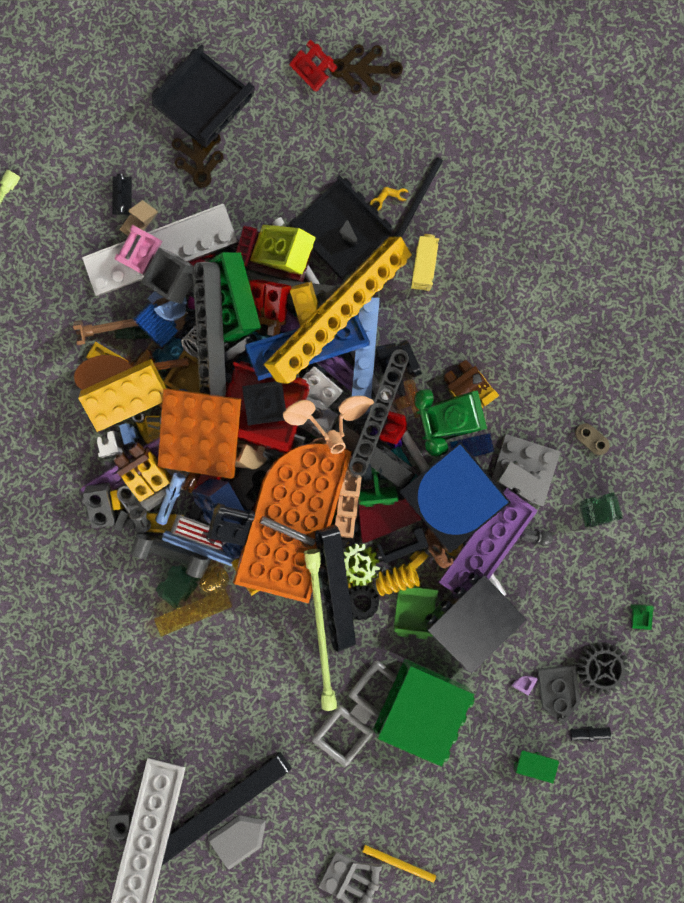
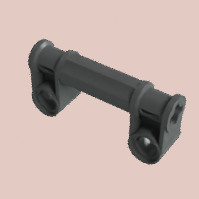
(145, 545)

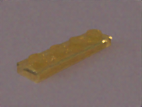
(193, 612)

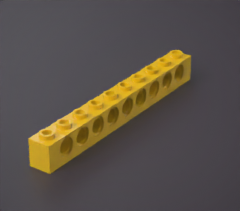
(338, 310)

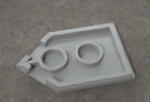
(238, 839)

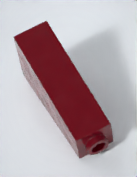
(384, 519)

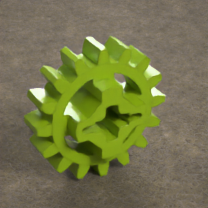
(367, 566)

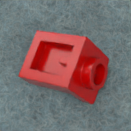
(394, 428)

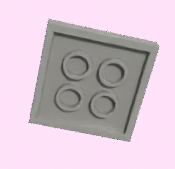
(534, 458)

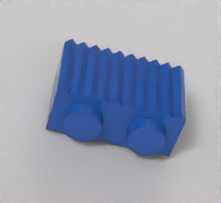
(155, 326)

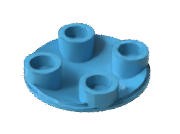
(171, 351)

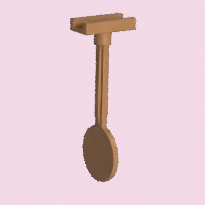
(89, 330)

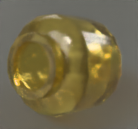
(214, 580)

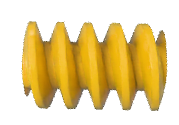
(397, 580)

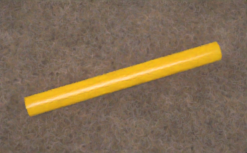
(399, 863)

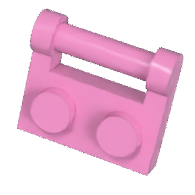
(143, 252)

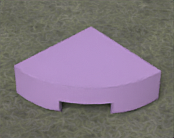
(525, 684)

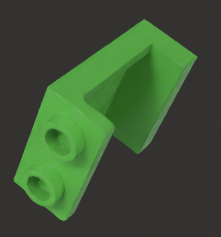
(412, 609)

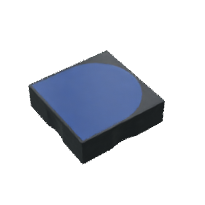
(455, 497)

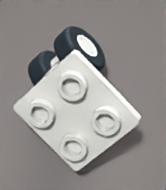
(321, 387)

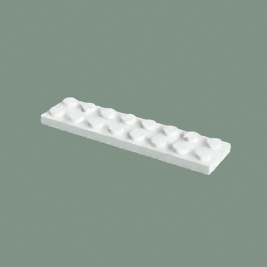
(148, 833)

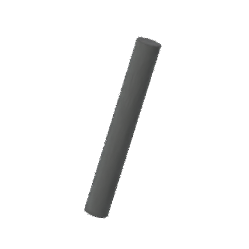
(287, 531)

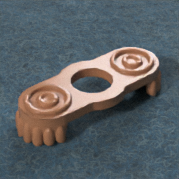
(441, 557)

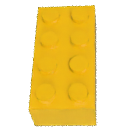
(123, 395)

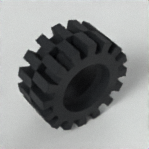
(373, 602)

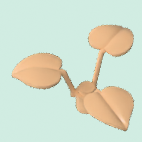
(350, 410)

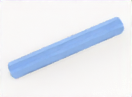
(198, 548)

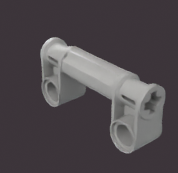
(131, 502)

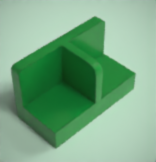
(536, 766)

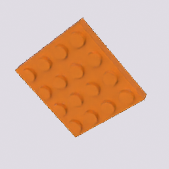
(199, 433)

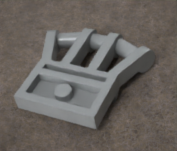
(341, 871)

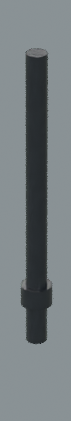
(418, 198)

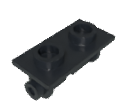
(121, 195)

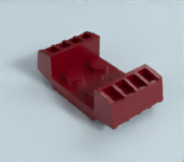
(246, 246)

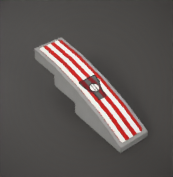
(194, 531)

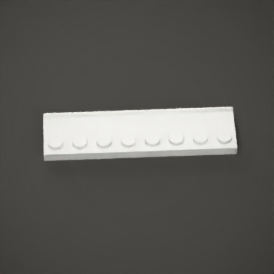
(187, 238)

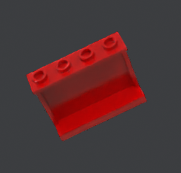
(274, 435)

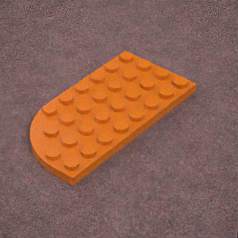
(303, 495)

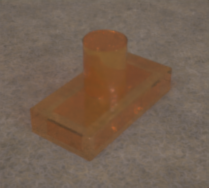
(408, 400)

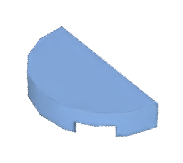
(171, 310)

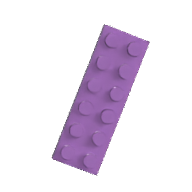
(490, 543)

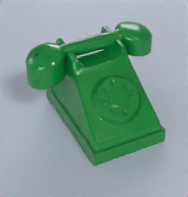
(448, 418)

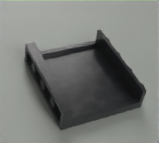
(201, 97)
(327, 218)
(473, 620)

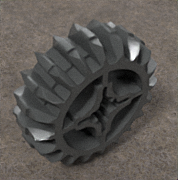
(616, 655)

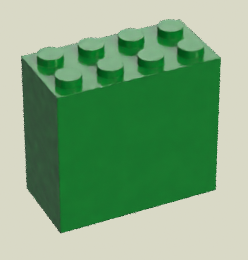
(423, 713)

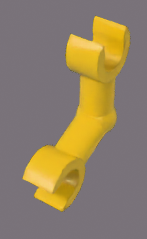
(386, 191)

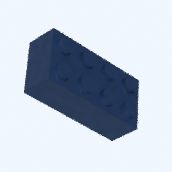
(214, 492)

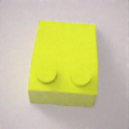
(283, 248)

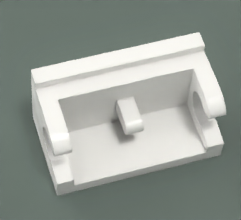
(112, 446)

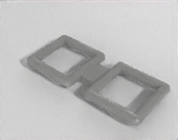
(357, 715)

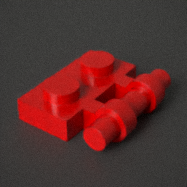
(308, 69)

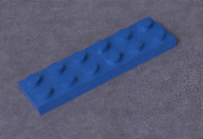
(345, 340)

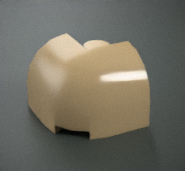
(249, 455)

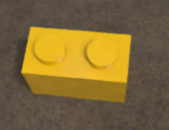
(304, 301)

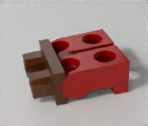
(270, 304)

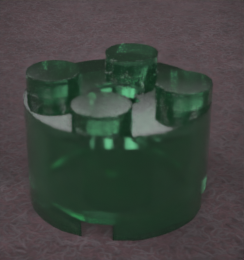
(600, 511)
(177, 586)

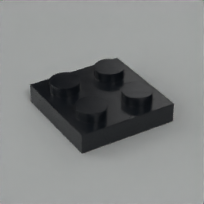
(264, 403)

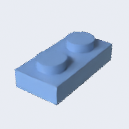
(129, 434)

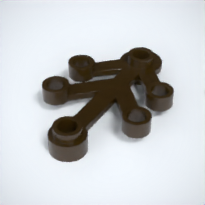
(362, 69)
(198, 156)

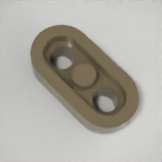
(592, 439)

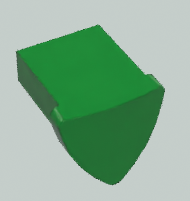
(642, 616)

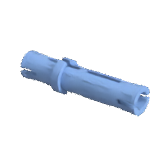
(172, 492)

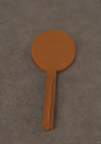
(105, 366)

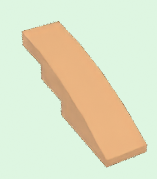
(348, 502)

